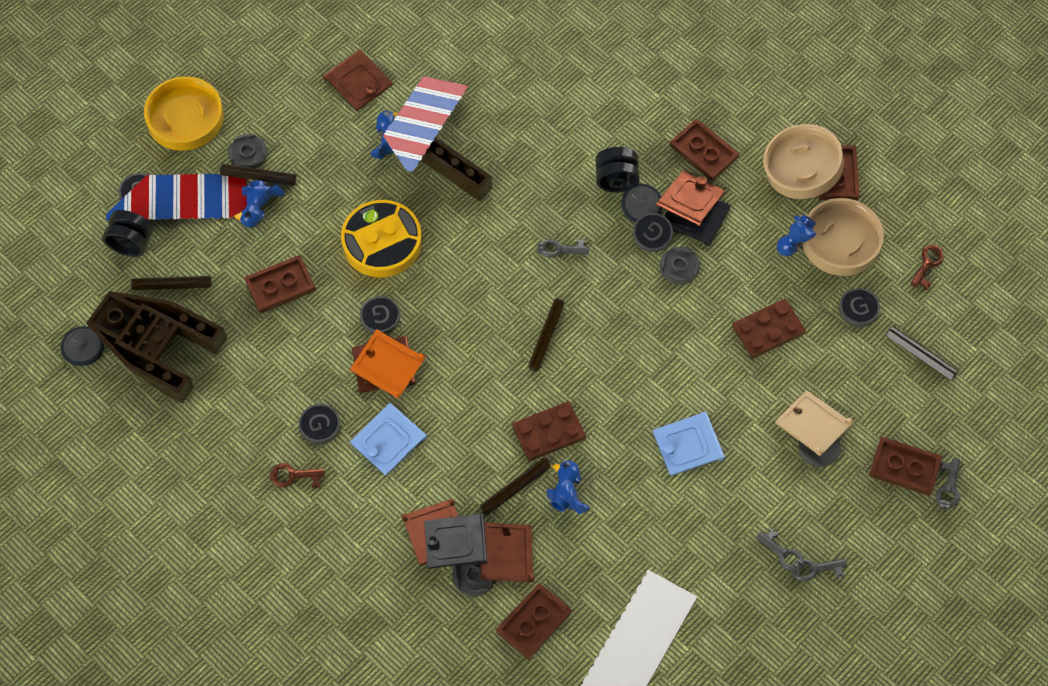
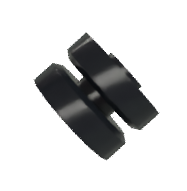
(616, 169)
(127, 233)

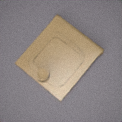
(816, 425)

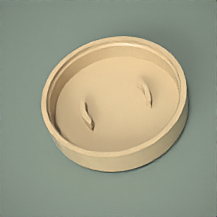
(803, 161)
(845, 238)

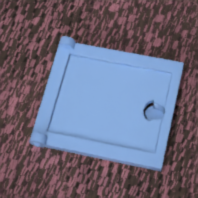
(388, 439)
(691, 441)

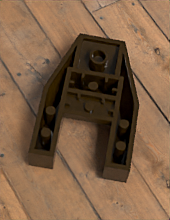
(141, 330)

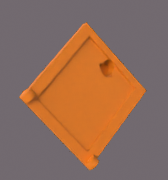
(389, 366)

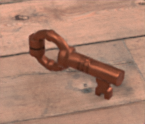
(927, 263)
(294, 474)

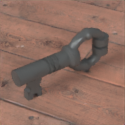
(559, 249)
(950, 487)
(782, 553)
(836, 565)

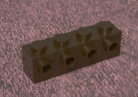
(458, 169)

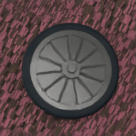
(639, 201)
(81, 346)

